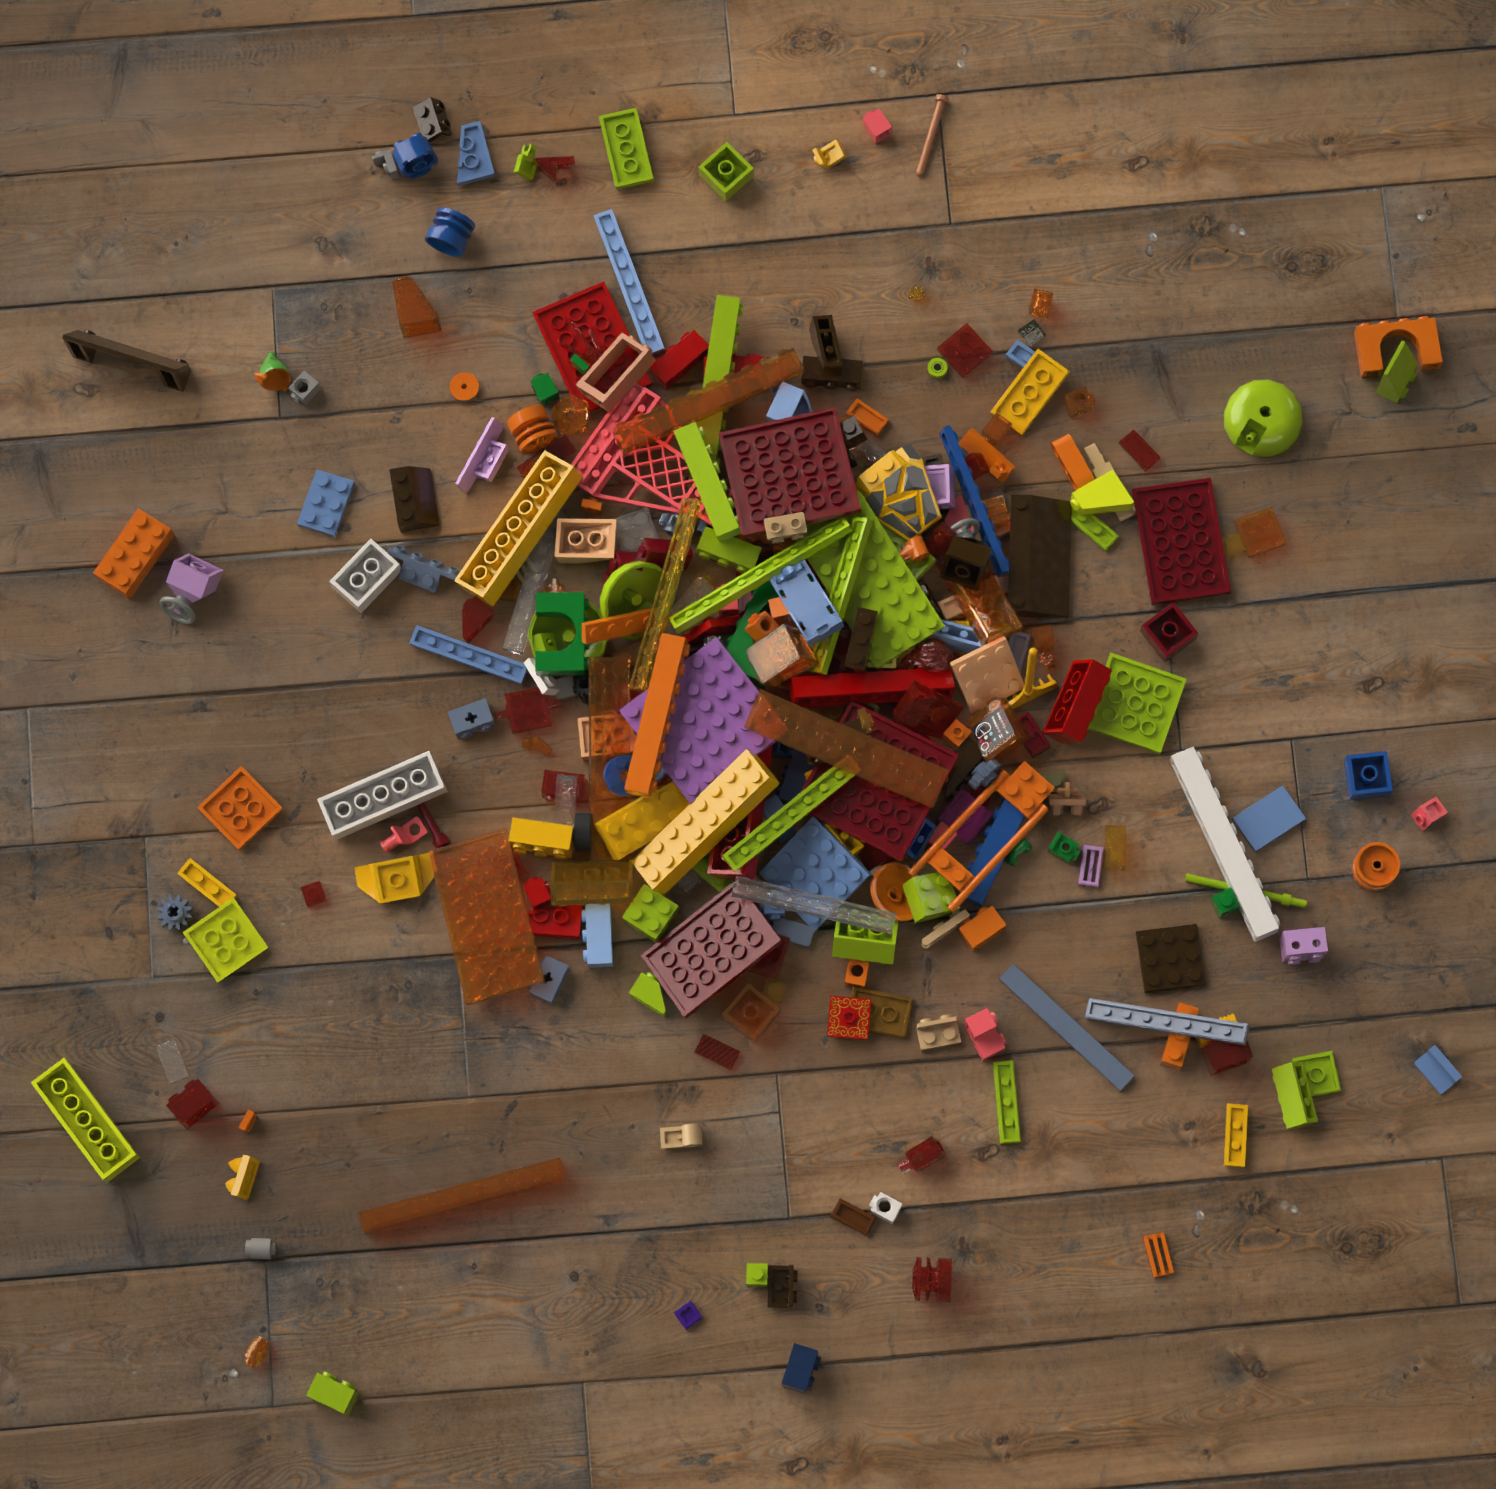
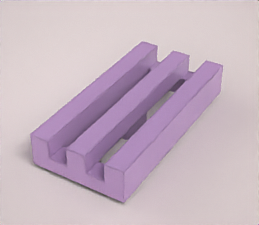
(1088, 883)

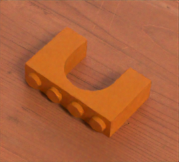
(1420, 332)

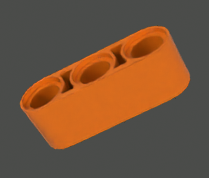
(1072, 461)

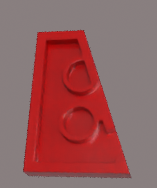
(557, 921)

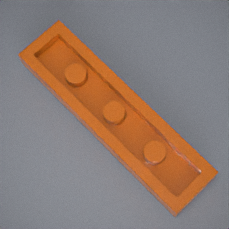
(615, 626)

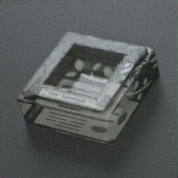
(1031, 332)

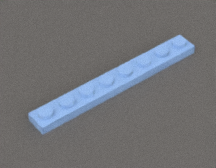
(628, 281)

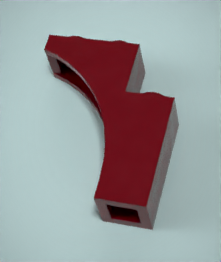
(650, 551)

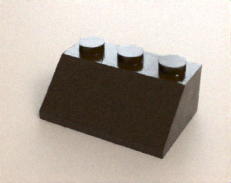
(414, 498)

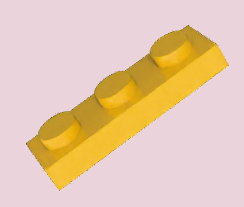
(206, 883)
(1235, 1135)

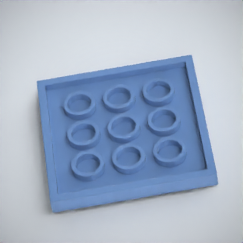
(817, 865)

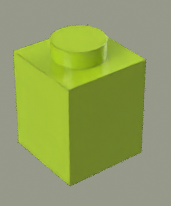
(757, 1275)

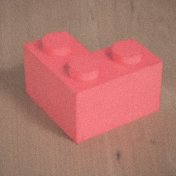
(983, 1034)

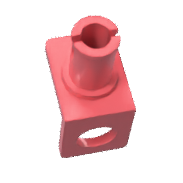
(403, 835)

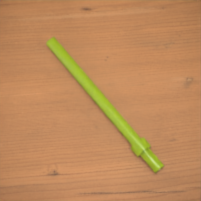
(1284, 899)

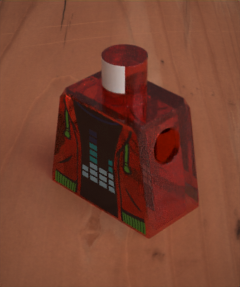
(931, 1153)

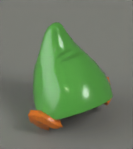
(273, 374)

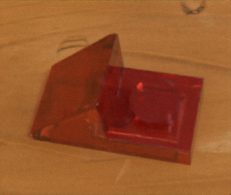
(548, 165)

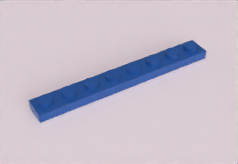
(972, 496)

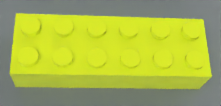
(85, 1120)

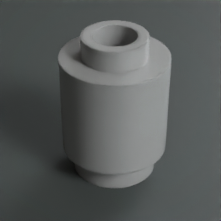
(260, 1248)

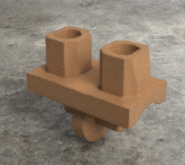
(1067, 796)

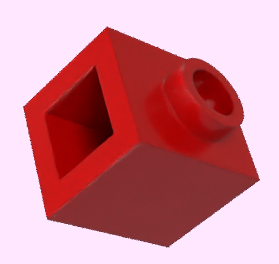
(537, 892)

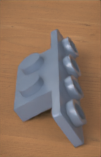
(422, 571)

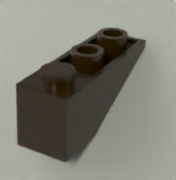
(969, 759)

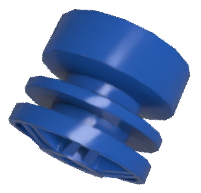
(450, 232)

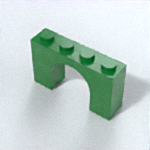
(572, 659)

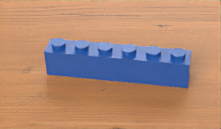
(1005, 826)

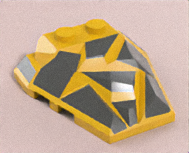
(900, 492)

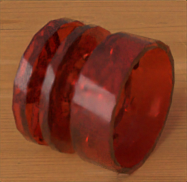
(932, 1279)

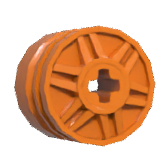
(532, 429)

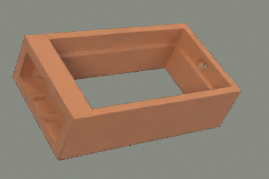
(627, 379)

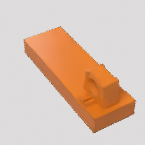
(997, 463)

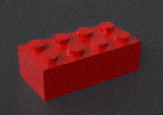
(1077, 701)

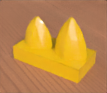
(246, 1170)

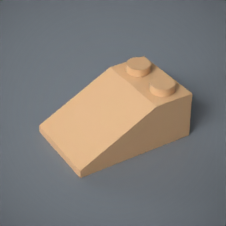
(585, 540)

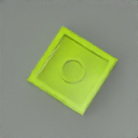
(1320, 1073)

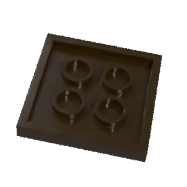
(1170, 958)

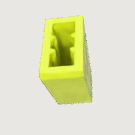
(1102, 496)

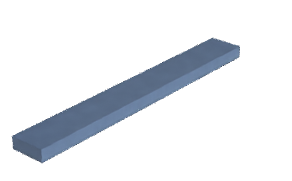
(1167, 1021)
(1066, 1027)

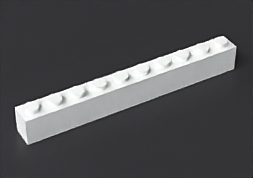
(1224, 843)

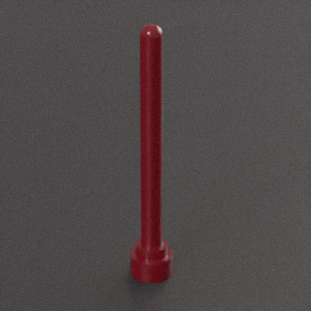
(439, 839)

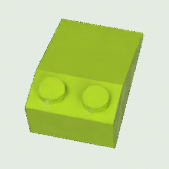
(1398, 374)

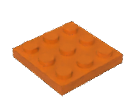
(240, 808)

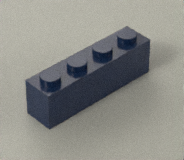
(793, 776)

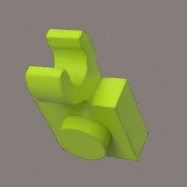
(524, 165)

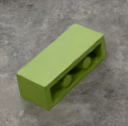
(728, 553)
(1294, 1095)

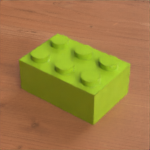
(864, 944)

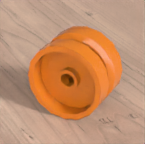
(1380, 855)

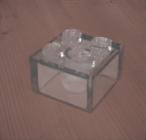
(633, 529)

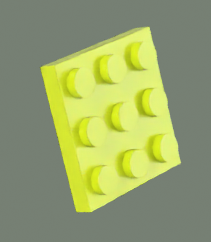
(225, 939)

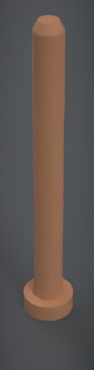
(941, 101)

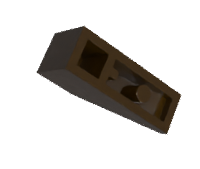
(825, 341)

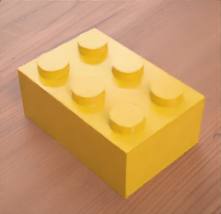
(541, 838)

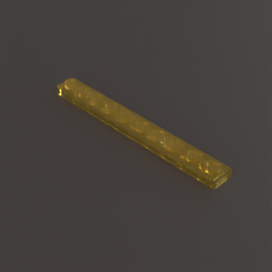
(665, 593)

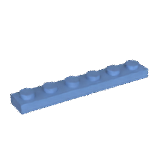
(468, 655)

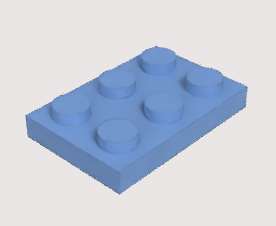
(325, 503)

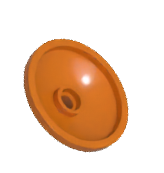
(889, 881)

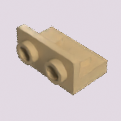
(938, 1032)

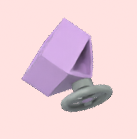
(190, 581)

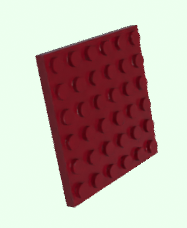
(789, 470)
(871, 811)

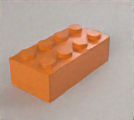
(133, 554)

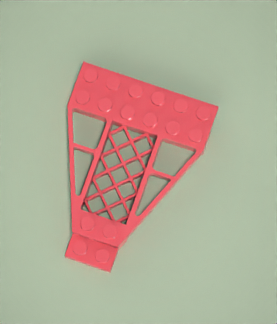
(603, 457)

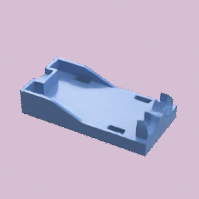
(806, 603)

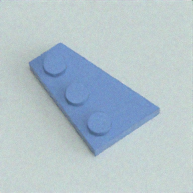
(474, 155)

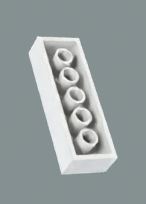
(382, 795)

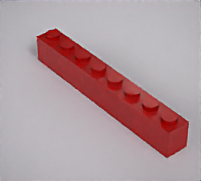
(865, 688)

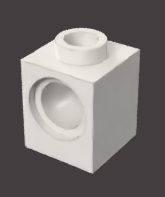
(889, 1216)

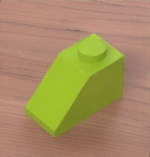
(648, 992)

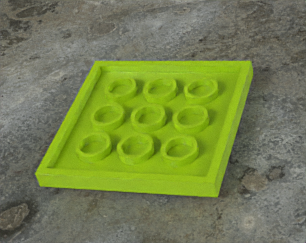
(1137, 703)

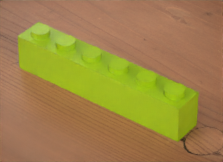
(707, 481)

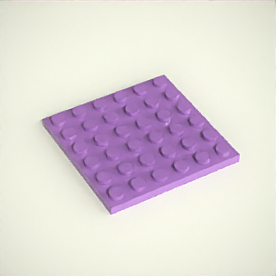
(707, 720)

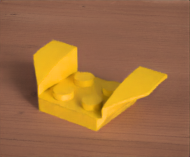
(395, 878)

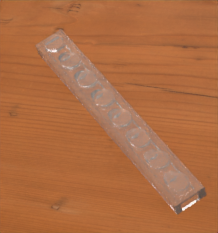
(532, 584)
(813, 904)

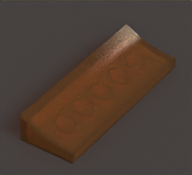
(984, 609)

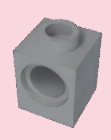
(302, 380)

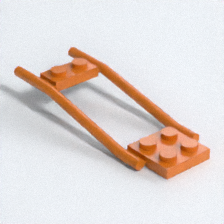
(1024, 791)

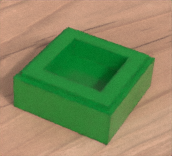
(579, 364)

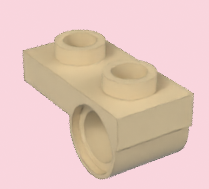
(681, 1137)

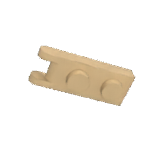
(943, 929)

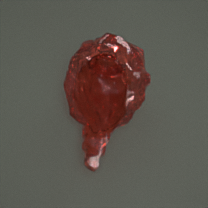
(929, 655)

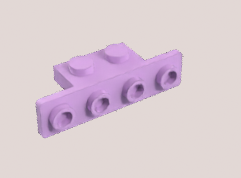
(485, 457)

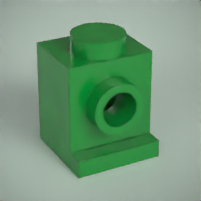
(1056, 848)

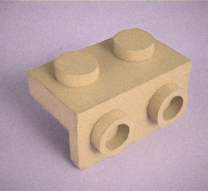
(785, 526)

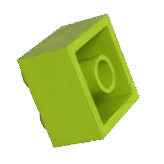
(726, 171)
(929, 896)
(650, 913)
(333, 1394)

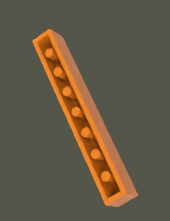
(656, 715)

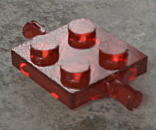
(527, 710)

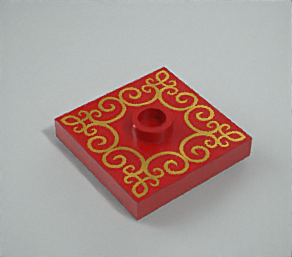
(848, 1018)

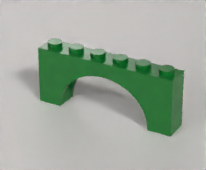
(741, 639)

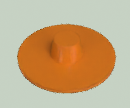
(464, 386)

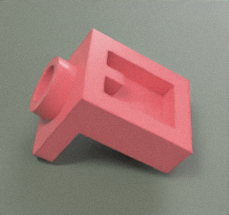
(1429, 813)

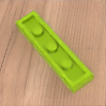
(1006, 1102)

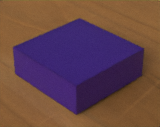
(688, 1315)

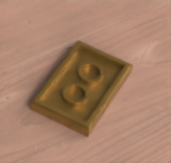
(888, 1011)

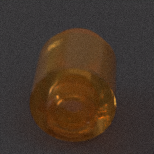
(256, 1351)

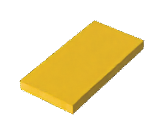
(1030, 391)

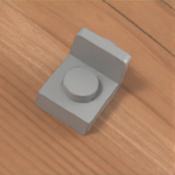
(385, 157)

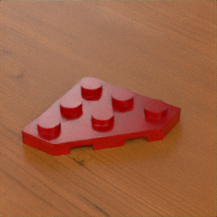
(712, 627)

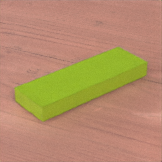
(1094, 529)

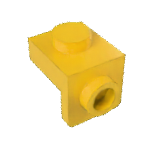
(829, 154)

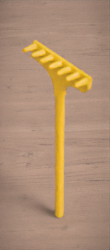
(1029, 691)

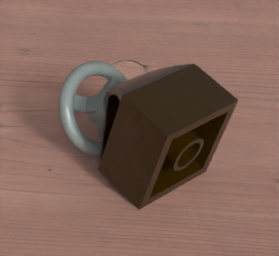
(966, 556)

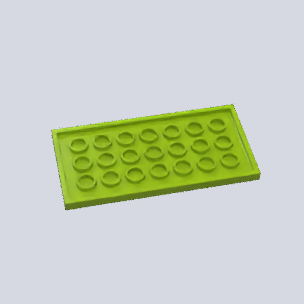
(881, 586)

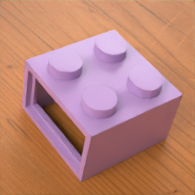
(943, 485)
(1306, 950)

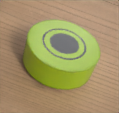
(937, 368)

